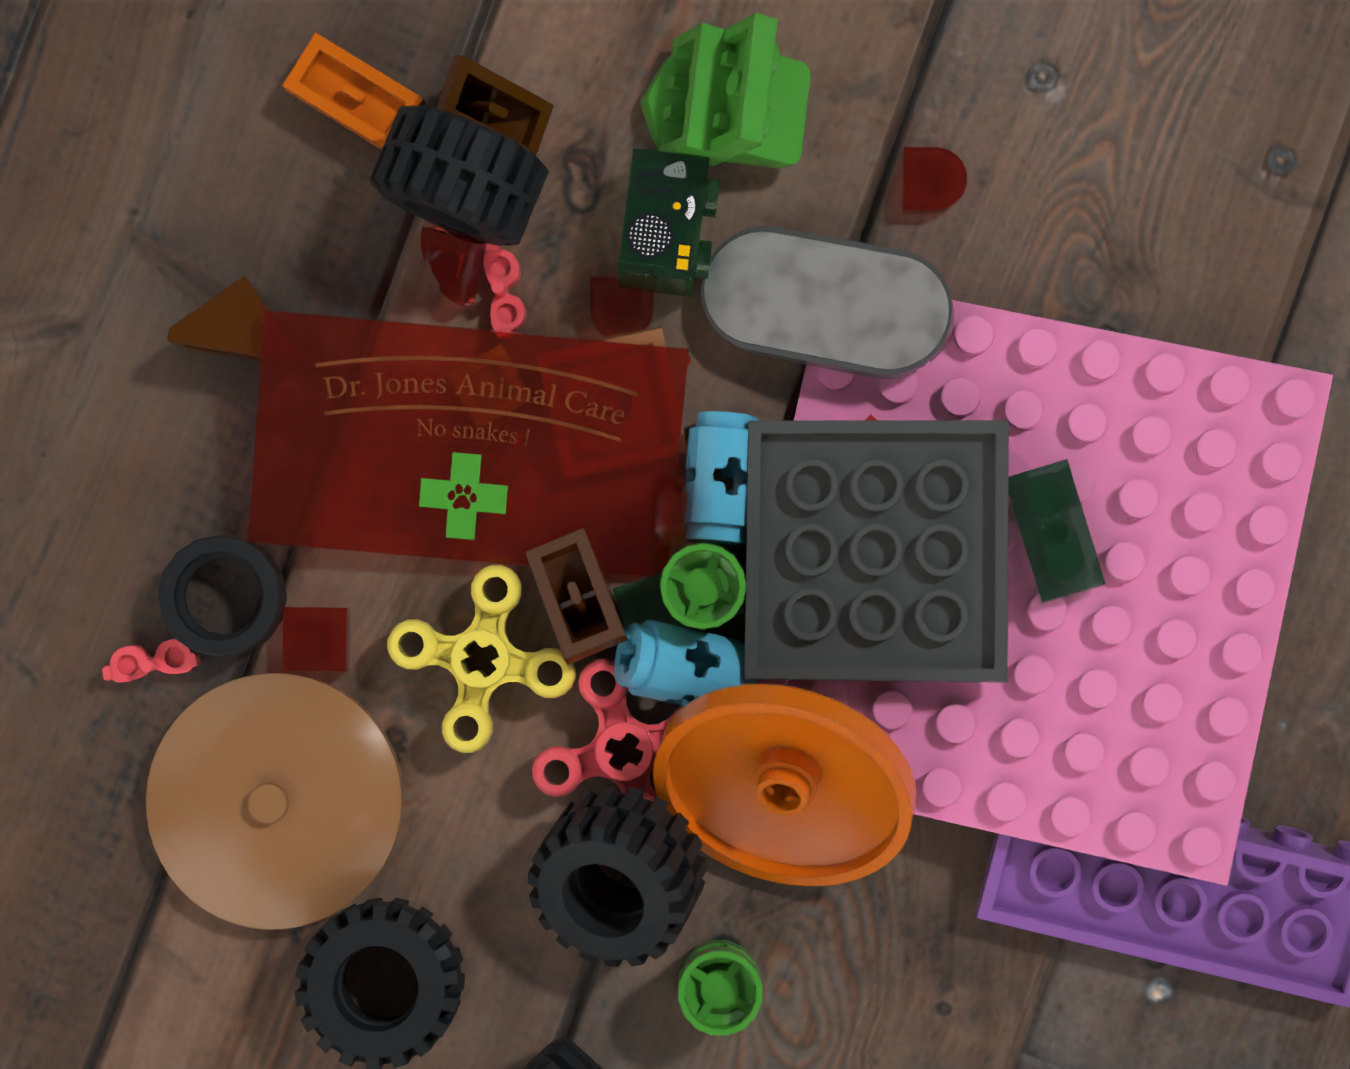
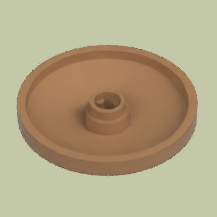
(274, 800)

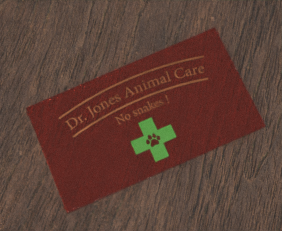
(461, 440)

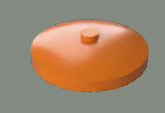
(786, 784)

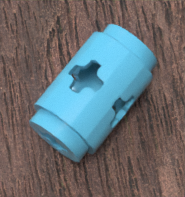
(712, 512)
(677, 662)

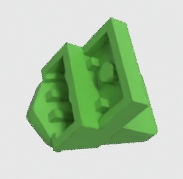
(729, 96)

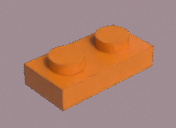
(348, 90)

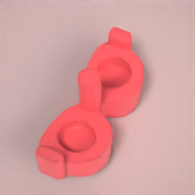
(503, 273)
(136, 662)

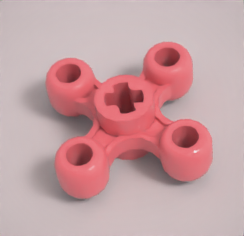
(594, 758)

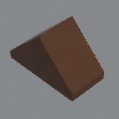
(495, 103)
(225, 324)
(576, 596)

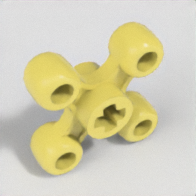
(476, 686)

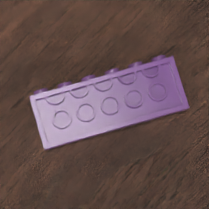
(1271, 927)

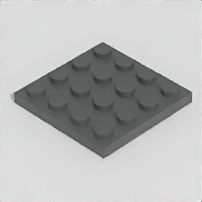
(877, 551)

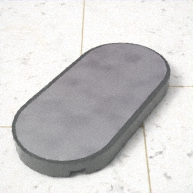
(828, 302)

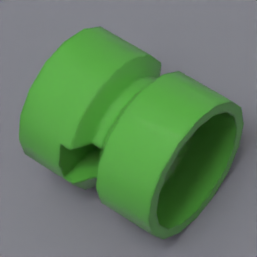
(703, 586)
(719, 987)

